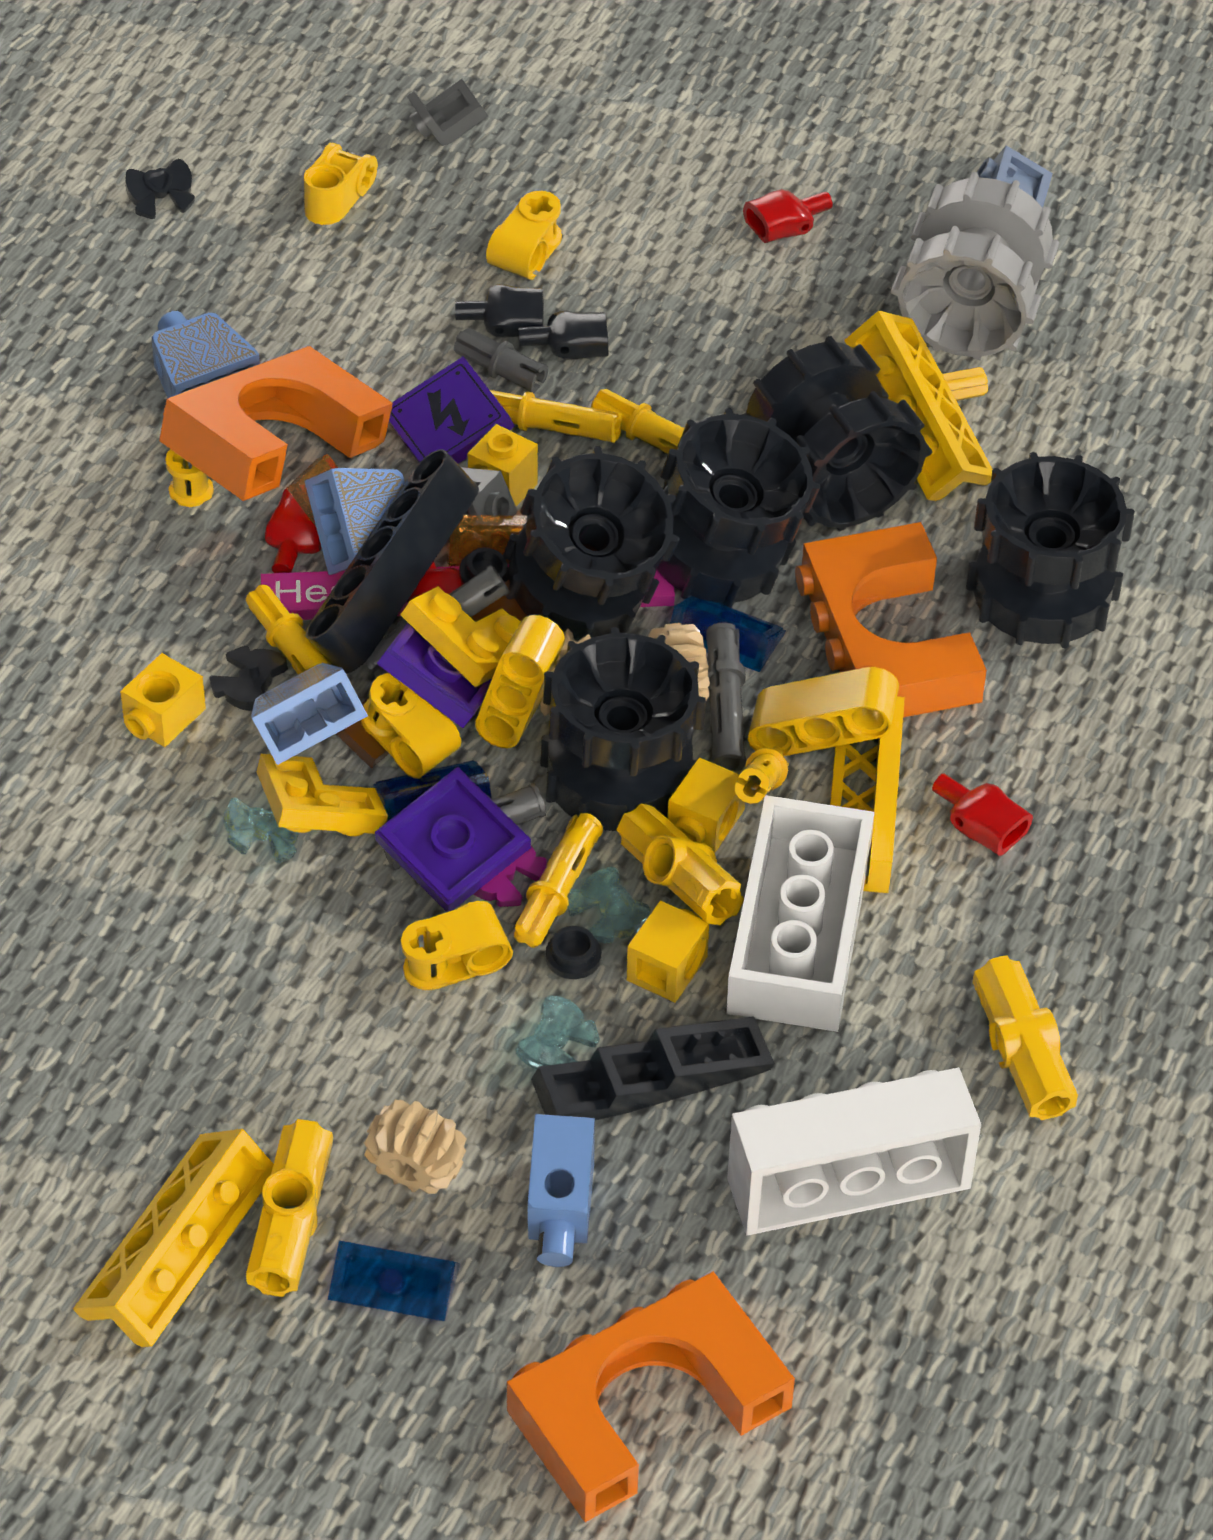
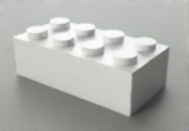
(800, 913)
(852, 1150)

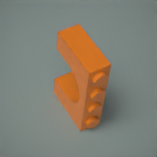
(218, 428)
(876, 566)
(691, 1330)

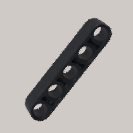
(392, 561)

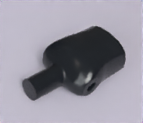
(505, 309)
(570, 335)

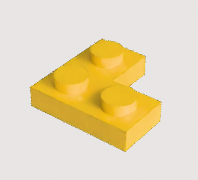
(465, 644)
(306, 804)

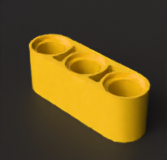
(519, 681)
(824, 711)

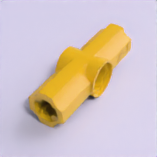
(680, 864)
(1025, 1038)
(285, 1233)

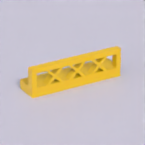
(913, 376)
(883, 792)
(178, 1236)

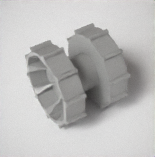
(976, 266)

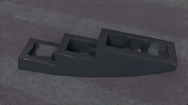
(651, 1072)

